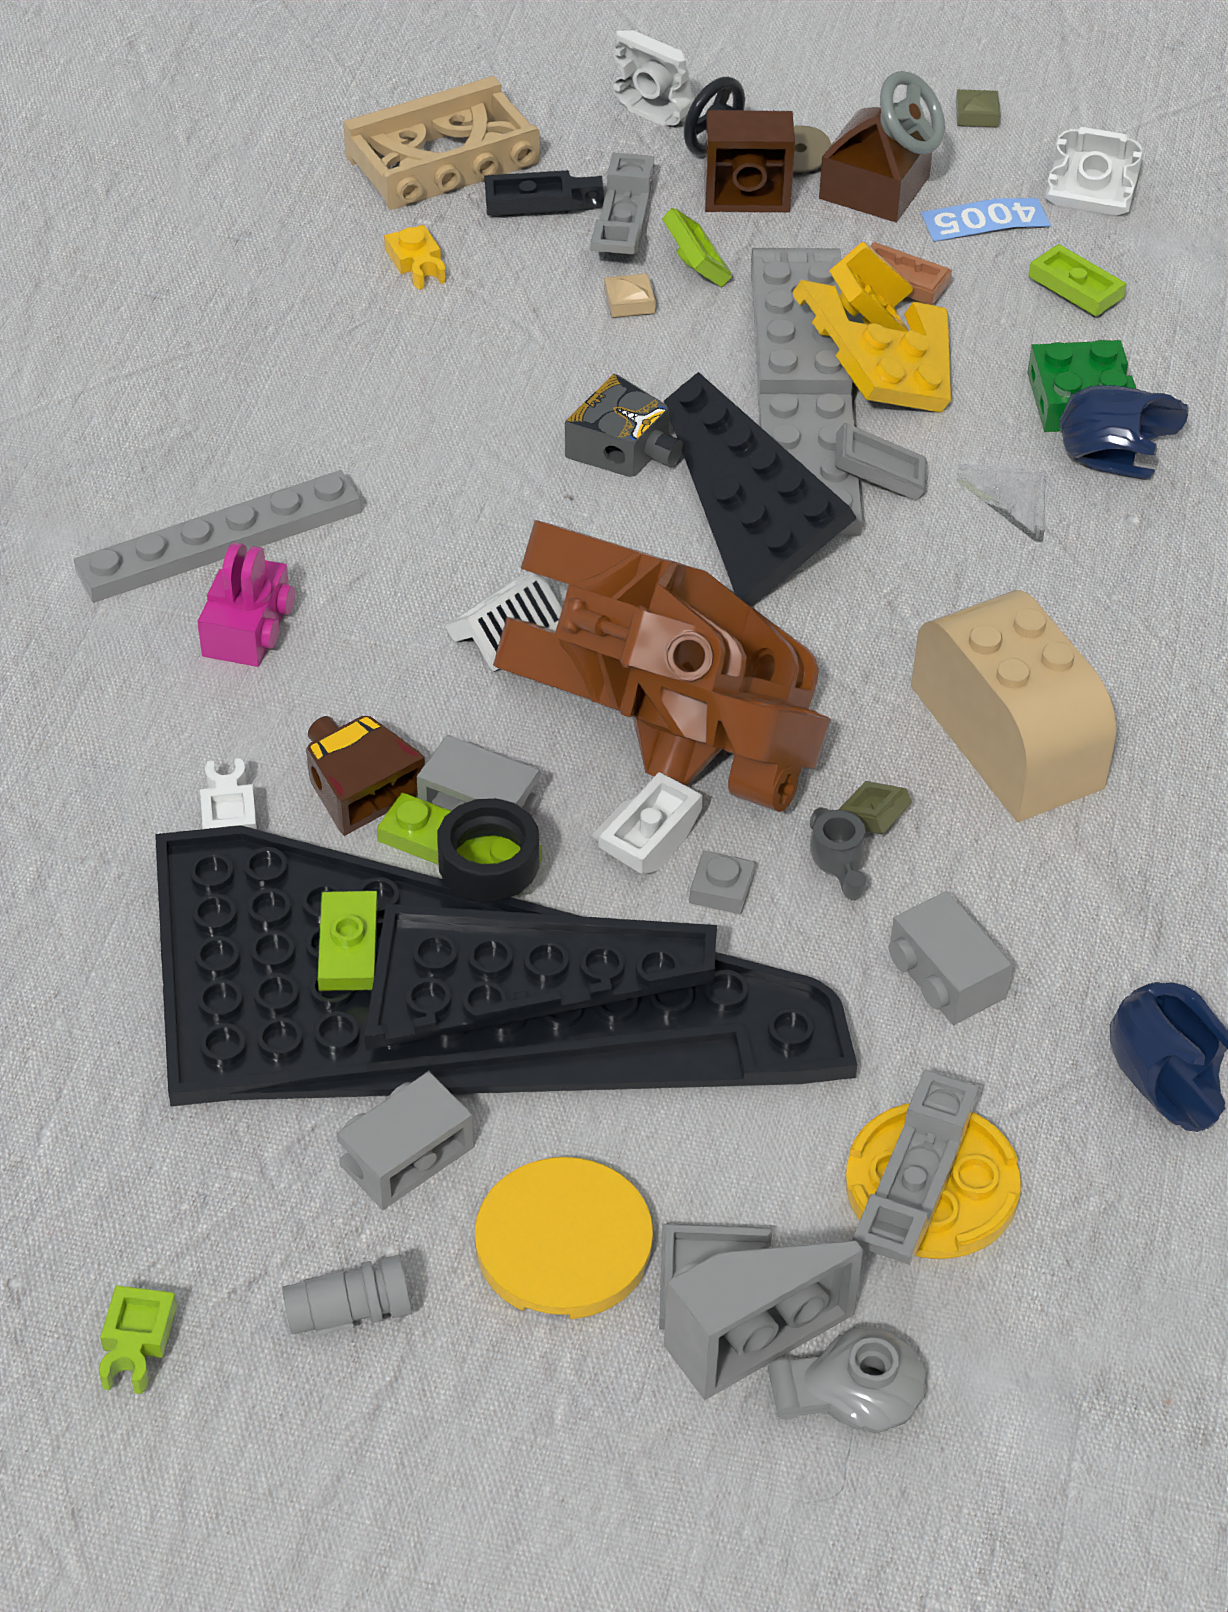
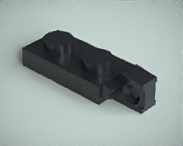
(541, 192)

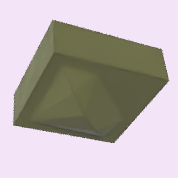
(977, 108)
(877, 805)

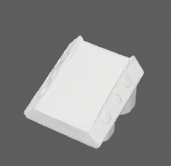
(652, 79)
(1094, 171)

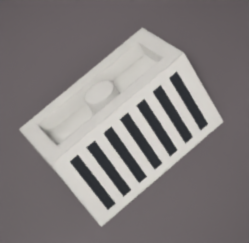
(522, 598)

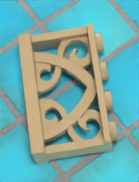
(456, 112)

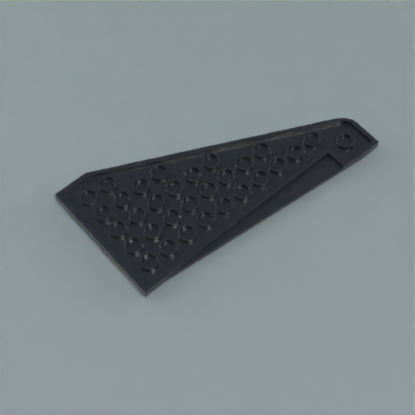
(255, 1027)

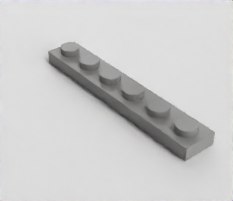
(209, 536)

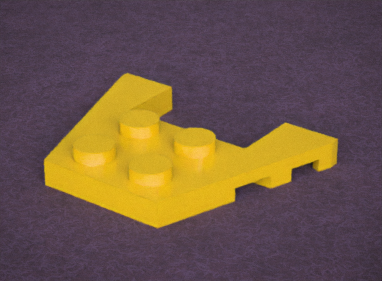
(887, 362)

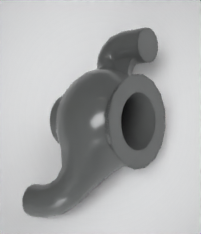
(839, 848)

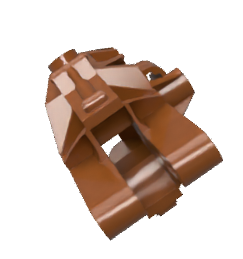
(676, 657)

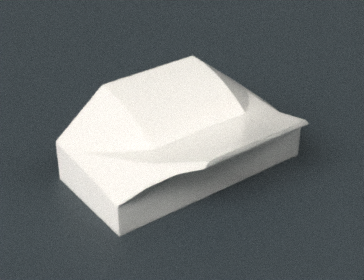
(651, 825)

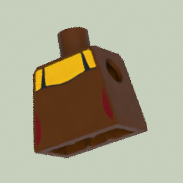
(360, 769)

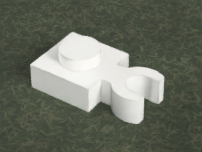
(227, 799)

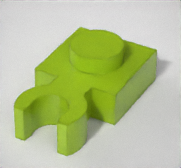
(135, 1328)

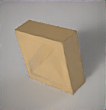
(629, 295)

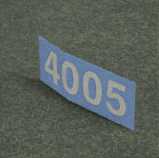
(984, 217)

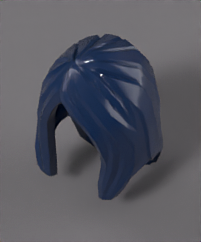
(1114, 422)
(1172, 1052)

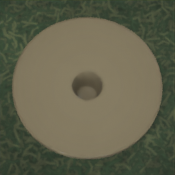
(809, 148)

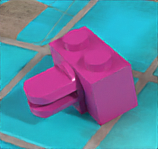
(245, 607)

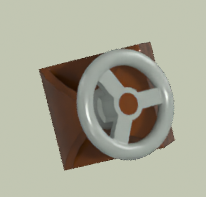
(884, 151)

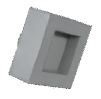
(722, 882)

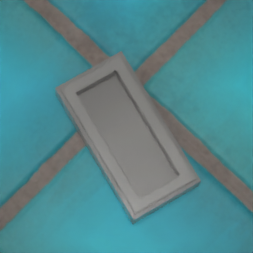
(880, 461)

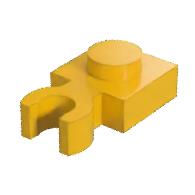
(417, 252)

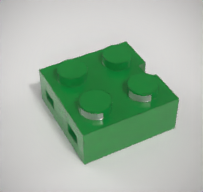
(1066, 368)

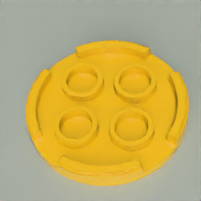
(978, 1193)
(563, 1237)

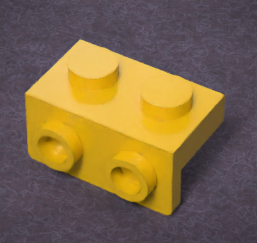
(871, 287)

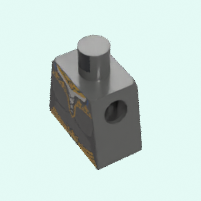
(621, 429)

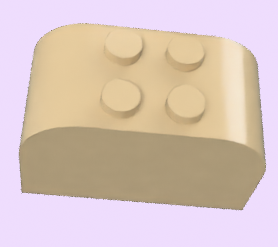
(1017, 702)

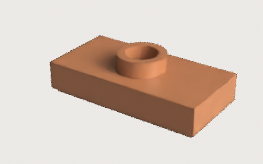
(924, 276)

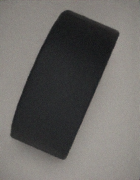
(488, 818)

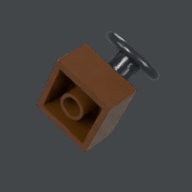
(744, 151)

